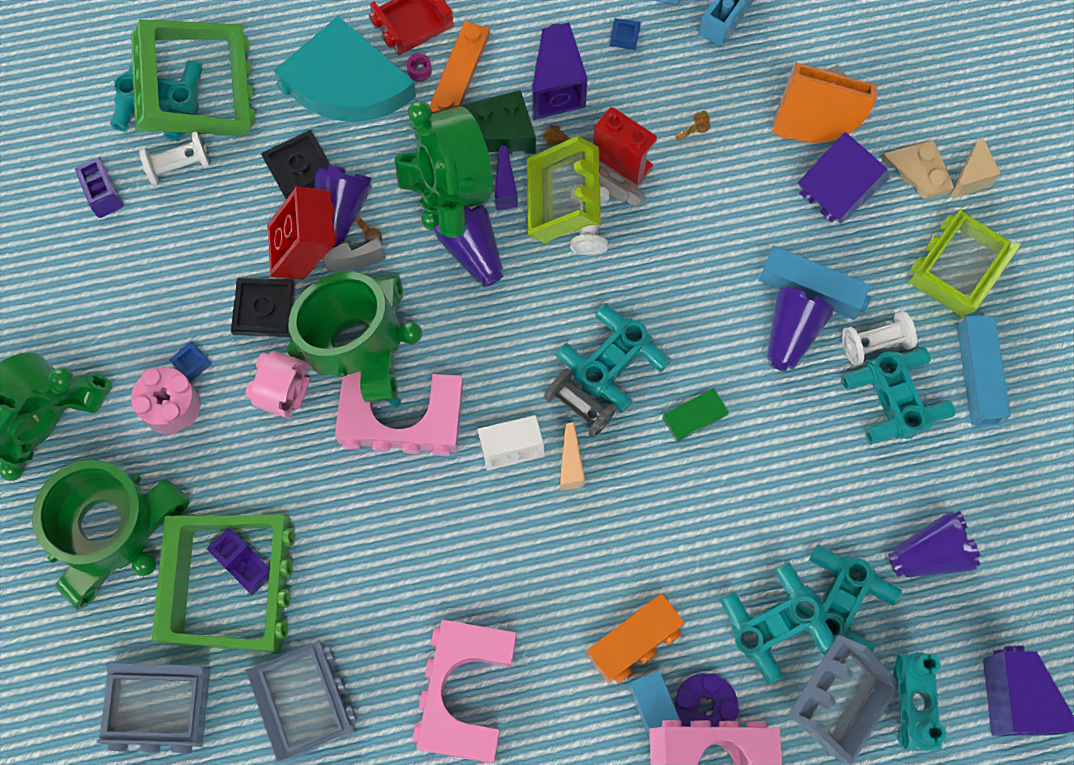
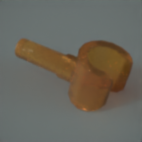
(702, 125)
(367, 231)

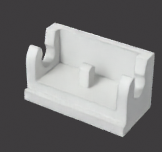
(511, 442)

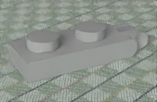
(619, 185)

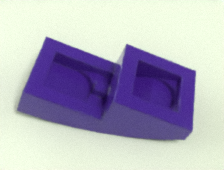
(240, 561)

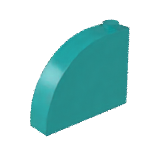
(344, 77)

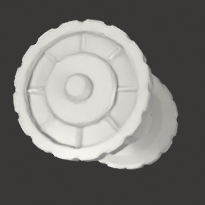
(173, 158)
(589, 242)
(900, 331)

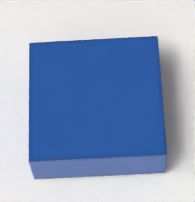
(625, 34)
(190, 361)

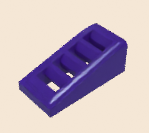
(505, 189)
(108, 198)

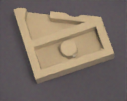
(922, 168)

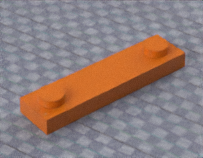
(460, 66)

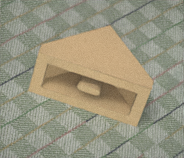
(978, 171)

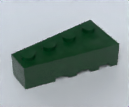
(503, 122)

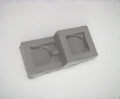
(343, 258)

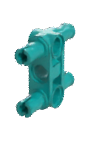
(169, 94)
(613, 357)
(898, 395)
(847, 595)
(778, 622)
(919, 728)

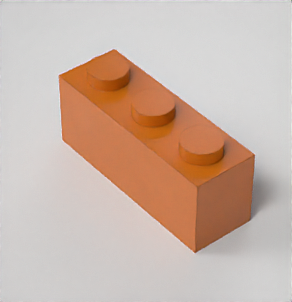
(636, 640)

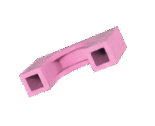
(434, 432)
(455, 646)
(685, 745)

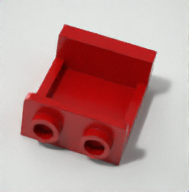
(410, 22)
(624, 145)

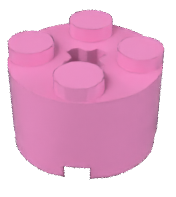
(278, 383)
(152, 403)

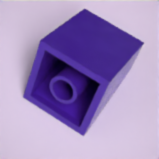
(559, 74)
(843, 179)
(1024, 695)

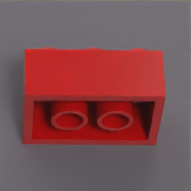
(301, 233)

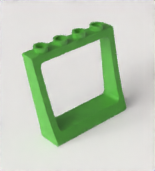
(145, 82)
(175, 573)

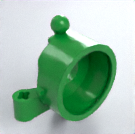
(449, 166)
(344, 301)
(34, 400)
(59, 520)

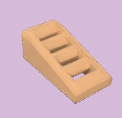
(571, 469)

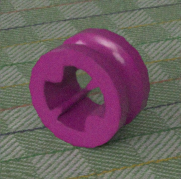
(424, 73)

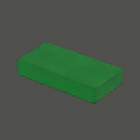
(695, 415)

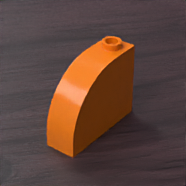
(822, 105)

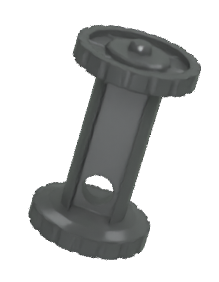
(580, 402)

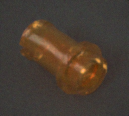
(555, 136)

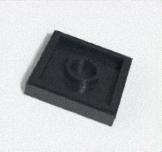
(295, 162)
(262, 307)

